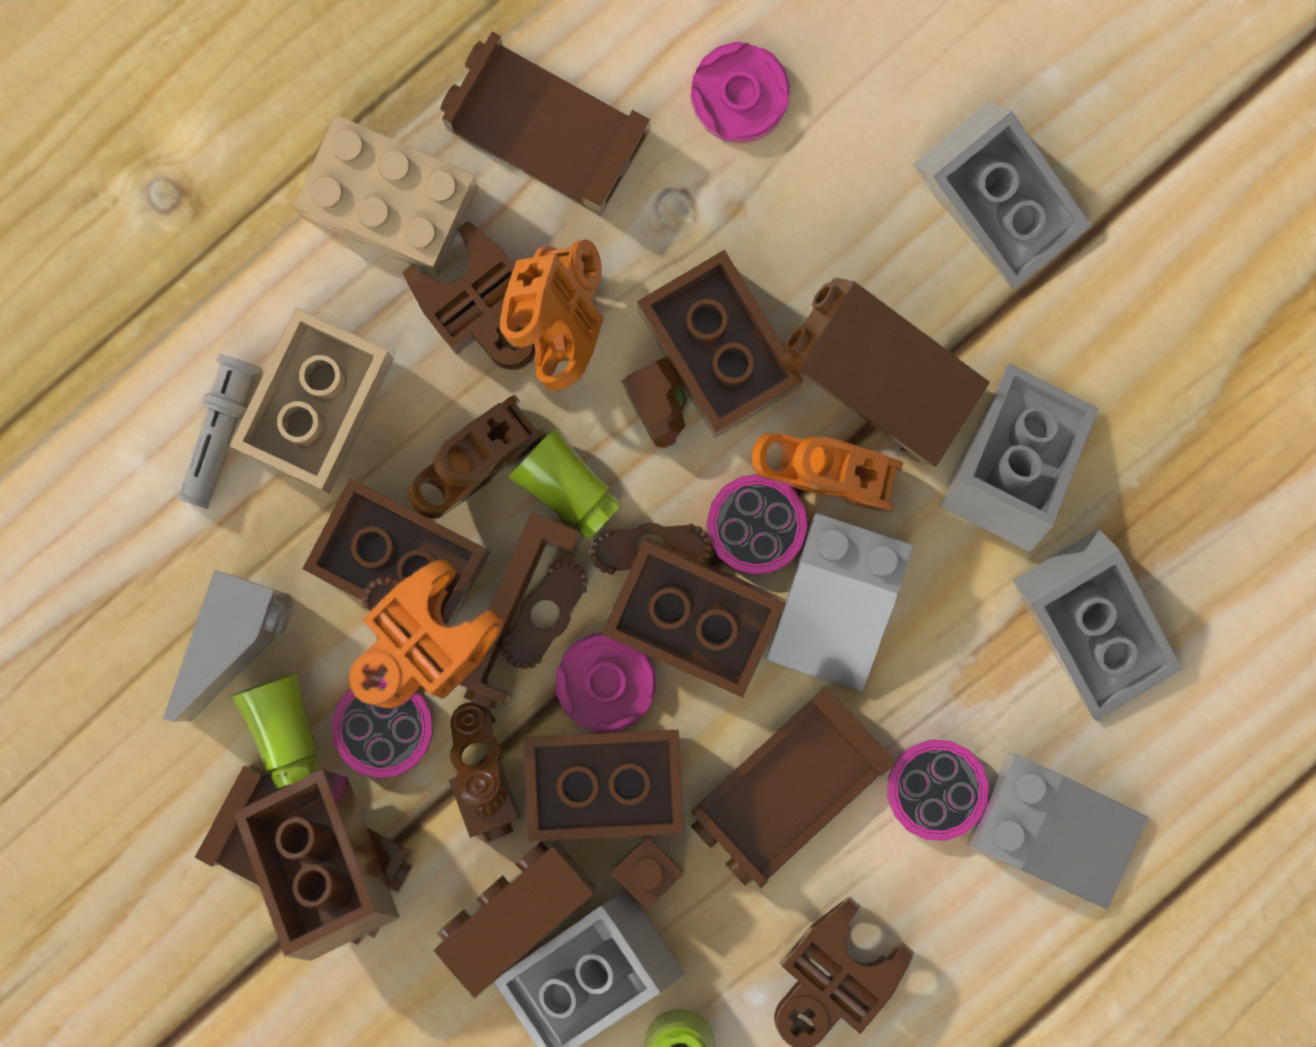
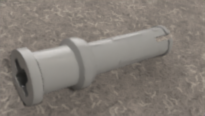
(224, 407)

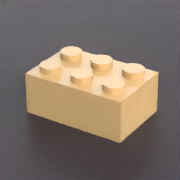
(386, 195)
(312, 400)

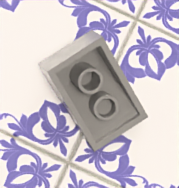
(1002, 193)
(1020, 459)
(839, 602)
(1098, 623)
(229, 634)
(1058, 830)
(590, 975)

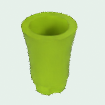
(566, 484)
(280, 728)
(679, 1027)

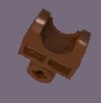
(473, 303)
(476, 456)
(870, 982)

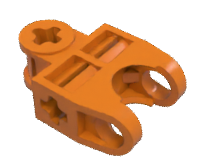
(555, 306)
(830, 469)
(417, 643)

